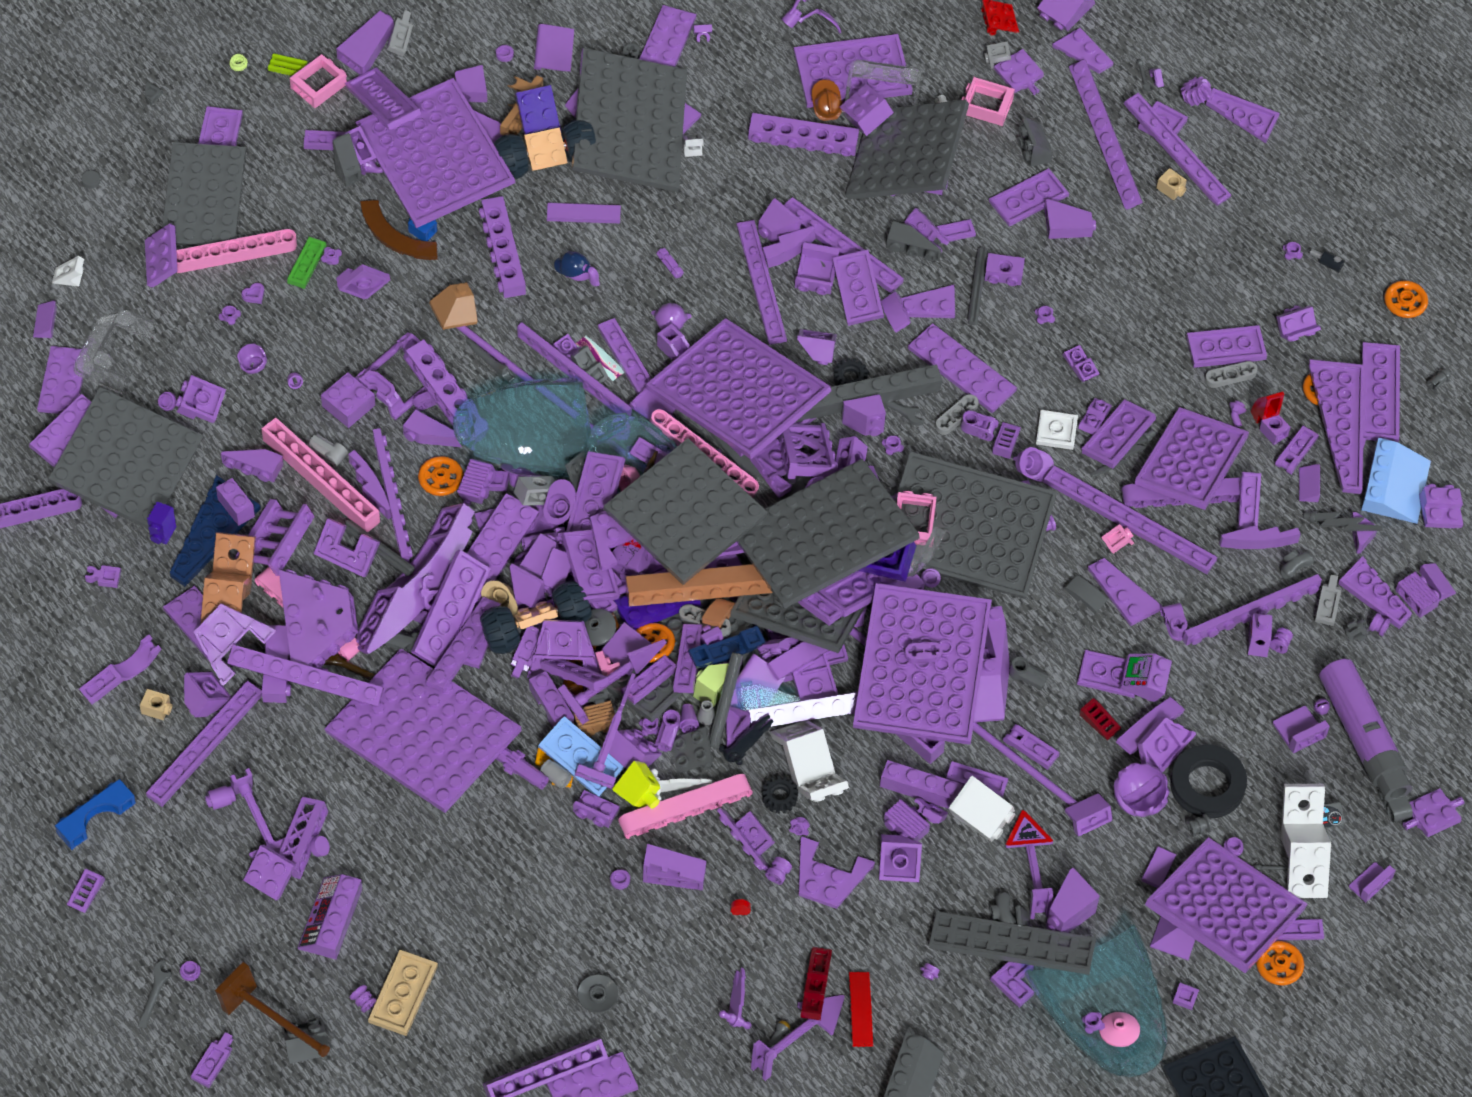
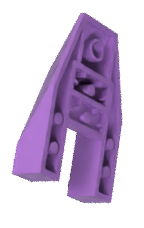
(995, 670)

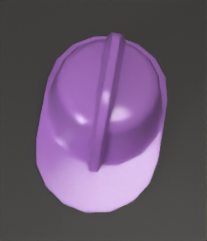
(1034, 463)
(515, 473)
(559, 502)

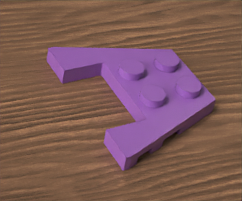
(772, 468)
(606, 535)
(222, 631)
(563, 641)
(816, 678)
(824, 882)

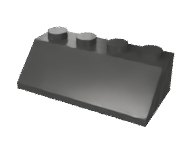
(914, 1068)

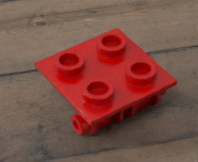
(999, 16)

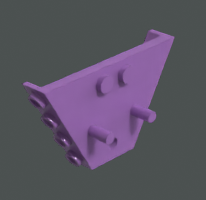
(312, 619)

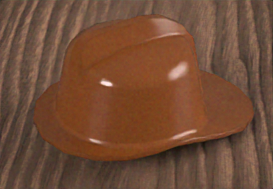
(826, 100)

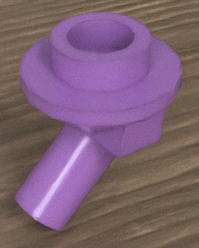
(1237, 408)

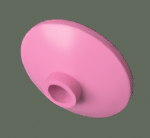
(1120, 1035)

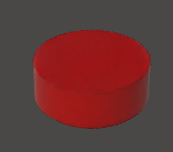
(740, 907)

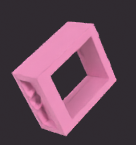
(993, 90)
(306, 92)
(925, 499)

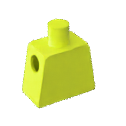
(638, 786)

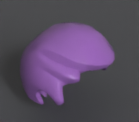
(1141, 789)

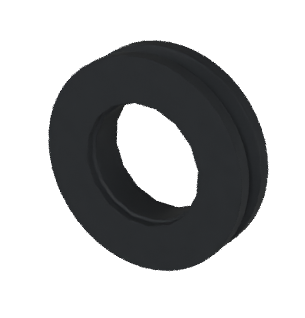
(1214, 757)

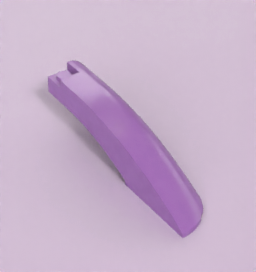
(400, 601)

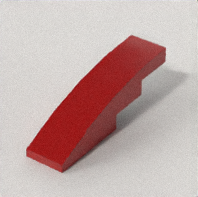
(860, 1009)

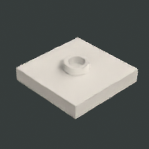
(1056, 429)

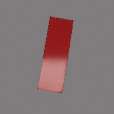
(1267, 406)

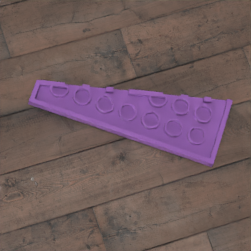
(1341, 404)

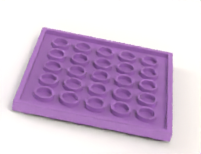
(1226, 905)

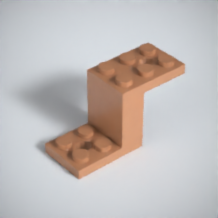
(230, 577)

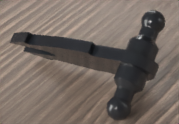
(745, 741)

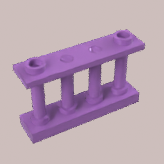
(267, 524)

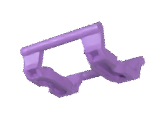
(385, 389)

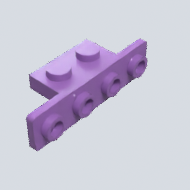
(751, 834)

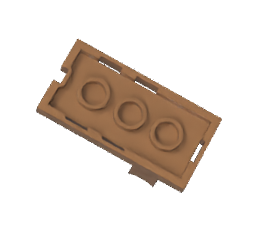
(512, 122)

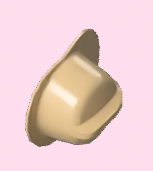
(500, 593)

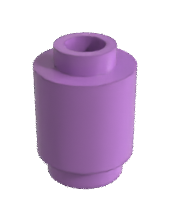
(220, 797)

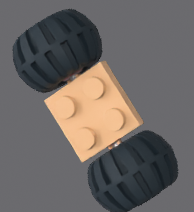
(543, 148)
(501, 628)

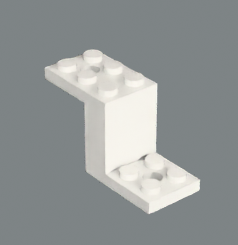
(809, 760)
(1306, 840)

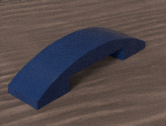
(721, 651)

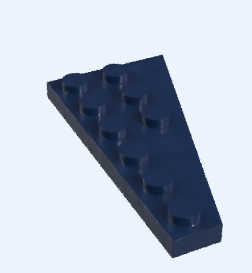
(200, 544)

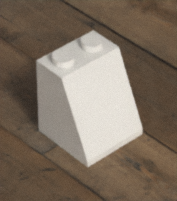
(982, 809)

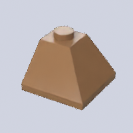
(455, 306)

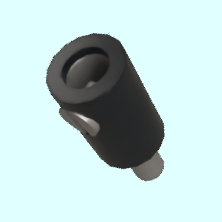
(1328, 260)

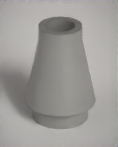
(706, 713)

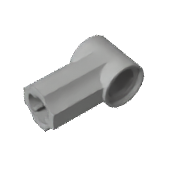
(330, 452)

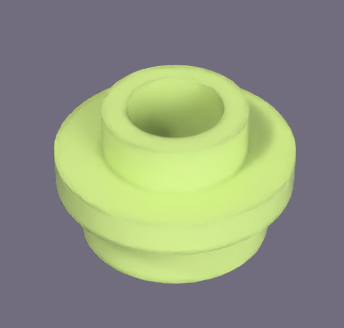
(238, 58)

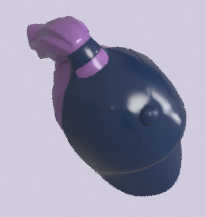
(576, 267)

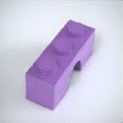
(548, 695)

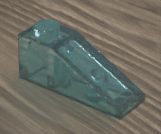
(756, 696)

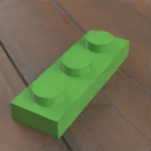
(306, 262)

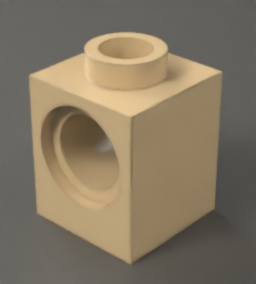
(1172, 184)
(153, 698)

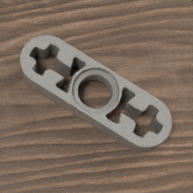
(1236, 368)
(958, 407)
(698, 614)

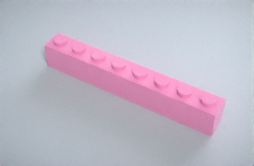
(320, 475)

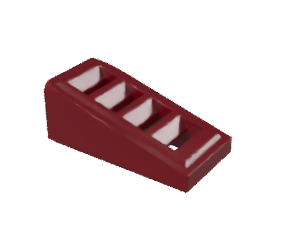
(1098, 709)

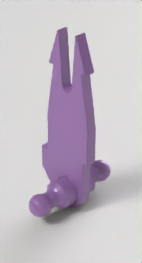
(733, 1016)

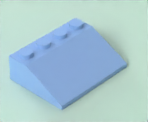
(1395, 481)

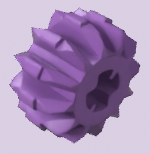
(1196, 91)

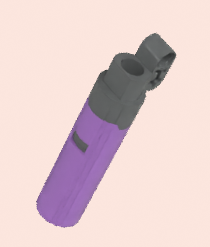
(1369, 736)

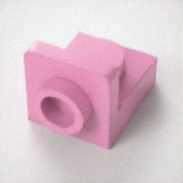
(1118, 538)
(605, 665)

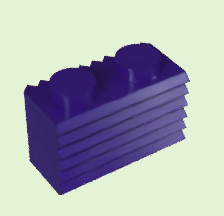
(161, 523)

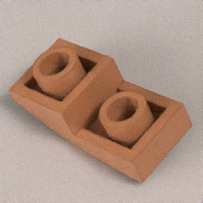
(718, 612)

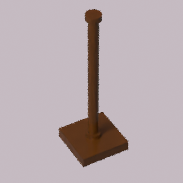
(239, 987)

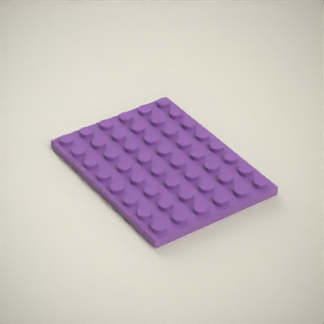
(439, 156)
(738, 388)
(929, 697)
(424, 736)

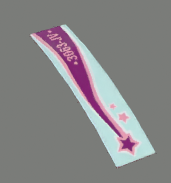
(610, 366)

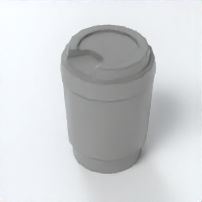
(556, 773)

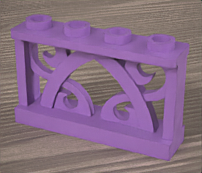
(807, 465)

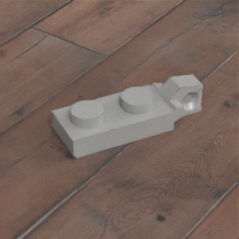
(400, 34)
(1328, 602)

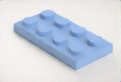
(572, 747)

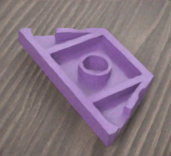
(1163, 743)

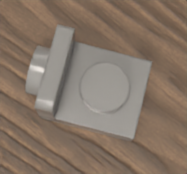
(997, 53)

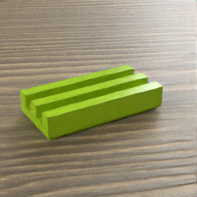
(287, 62)

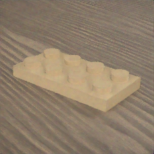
(403, 992)

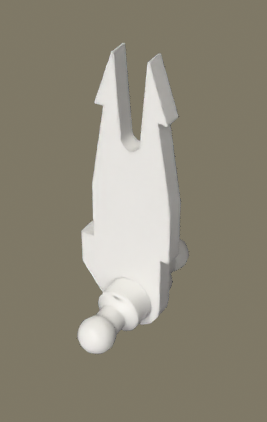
(678, 784)

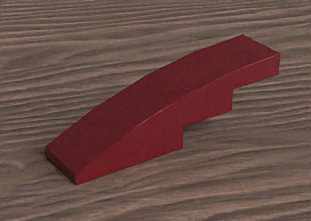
(816, 983)

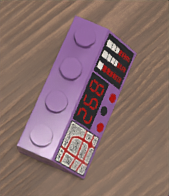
(331, 915)

